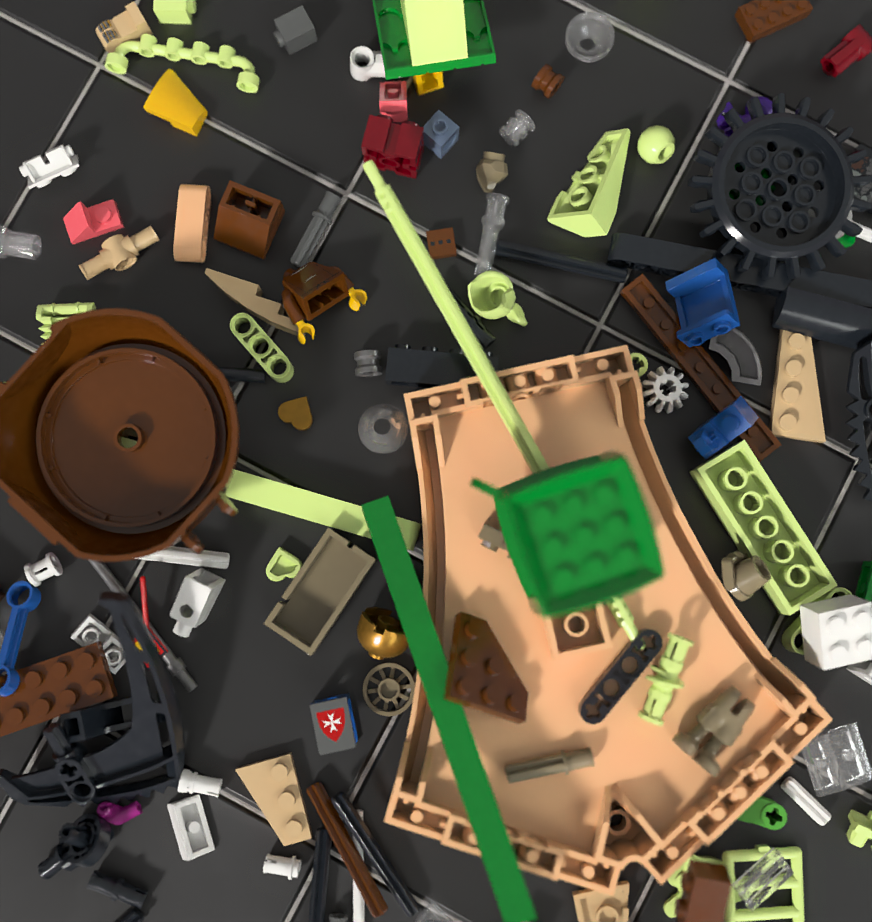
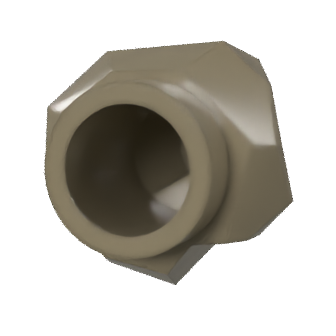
(491, 171)

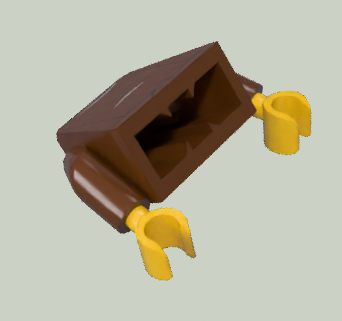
(315, 290)

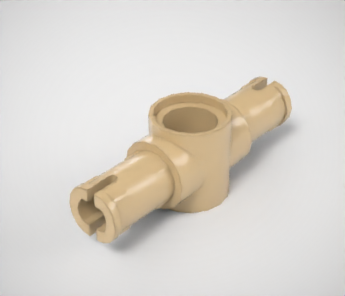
(119, 252)

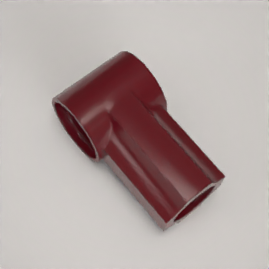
(853, 47)

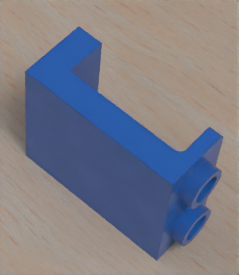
(704, 302)

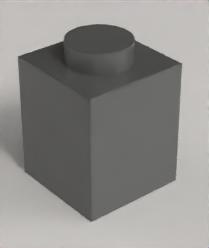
(294, 30)

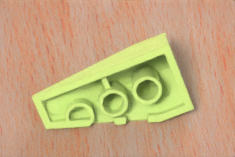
(594, 195)

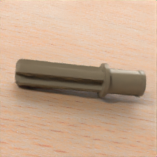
(550, 765)

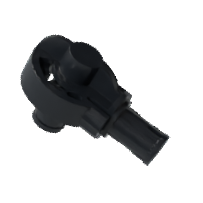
(78, 845)

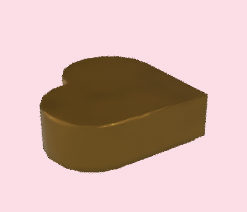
(297, 413)

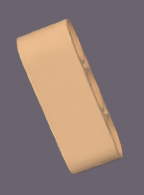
(192, 223)

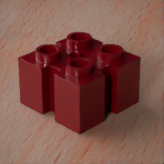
(393, 145)

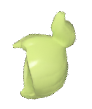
(493, 297)

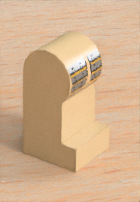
(123, 28)

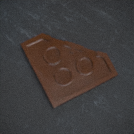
(482, 673)

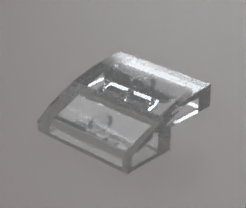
(837, 760)

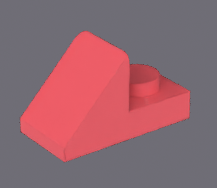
(394, 100)
(90, 222)

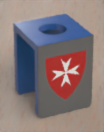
(334, 723)

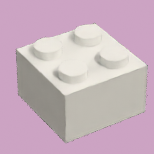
(837, 631)

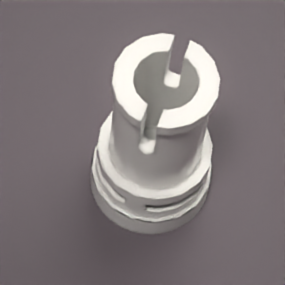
(193, 782)

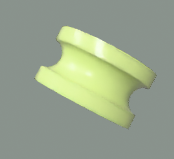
(643, 361)

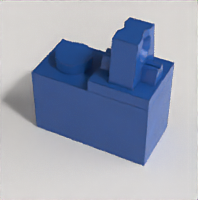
(723, 427)

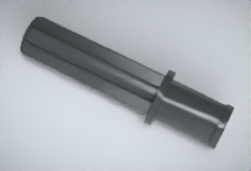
(315, 229)

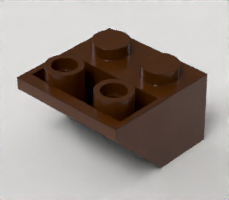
(247, 219)

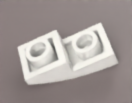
(93, 631)

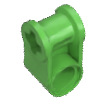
(757, 814)

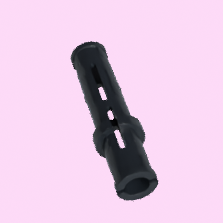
(481, 333)

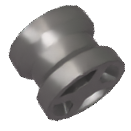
(368, 363)

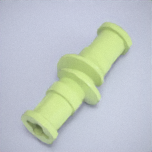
(665, 679)

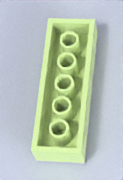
(763, 526)

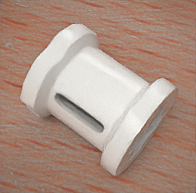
(33, 572)

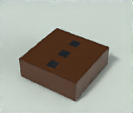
(441, 243)

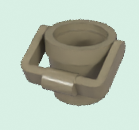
(745, 576)

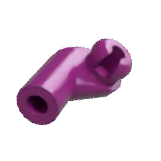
(118, 814)

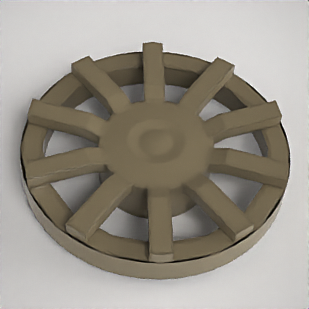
(388, 689)

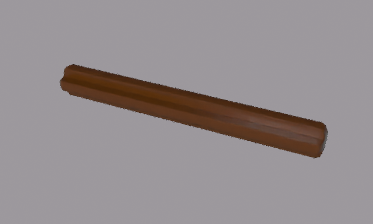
(347, 850)

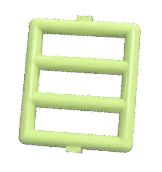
(795, 882)

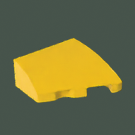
(176, 104)

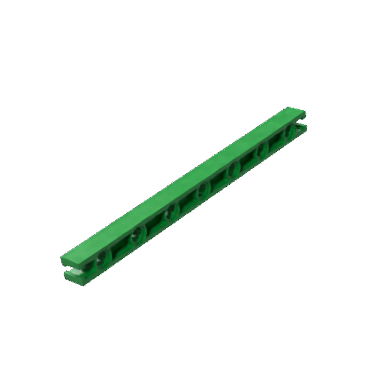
(449, 716)

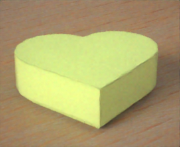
(283, 565)

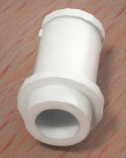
(282, 866)

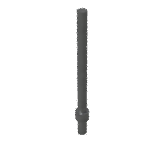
(175, 665)

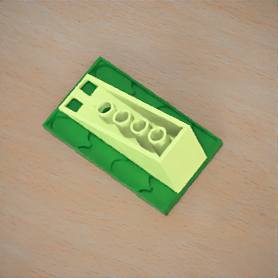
(432, 36)

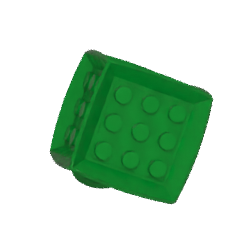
(578, 533)

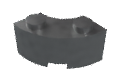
(740, 355)

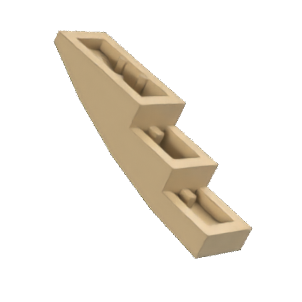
(249, 297)

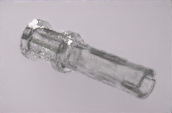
(492, 223)

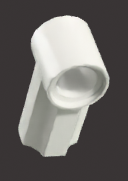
(373, 69)

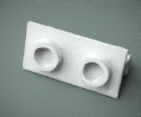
(42, 173)

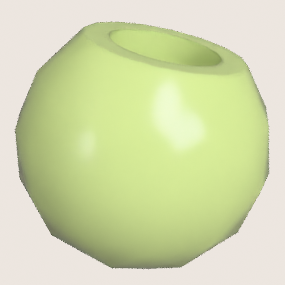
(656, 144)

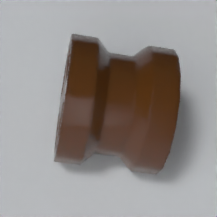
(548, 81)

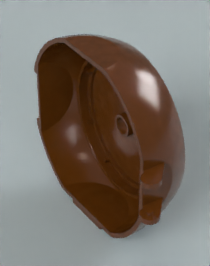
(66, 427)

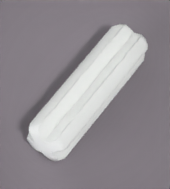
(806, 801)

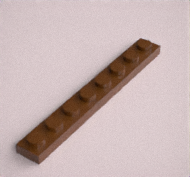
(694, 361)

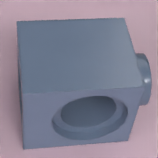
(440, 134)

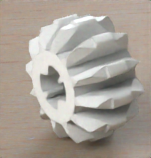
(674, 385)

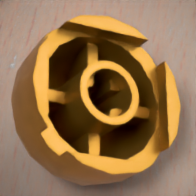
(381, 634)

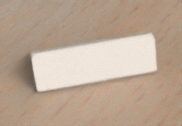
(190, 827)

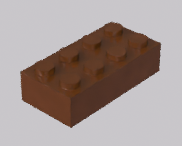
(768, 16)

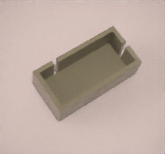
(320, 591)

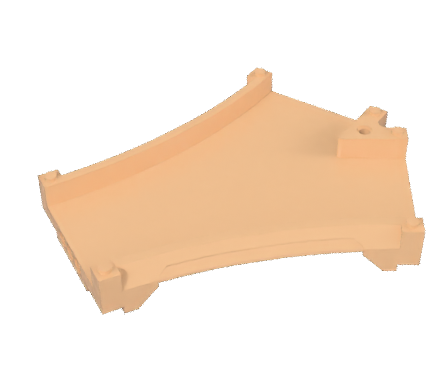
(665, 798)

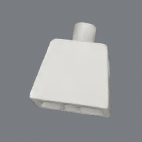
(195, 600)

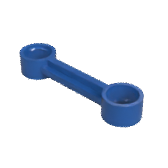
(15, 632)

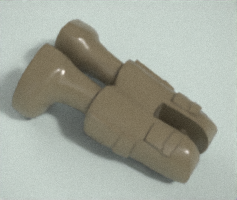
(722, 723)

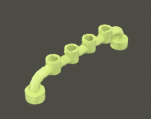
(173, 50)

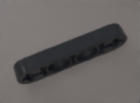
(624, 679)

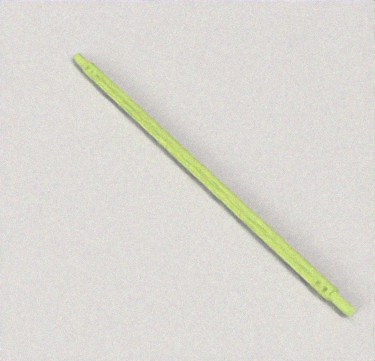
(473, 351)

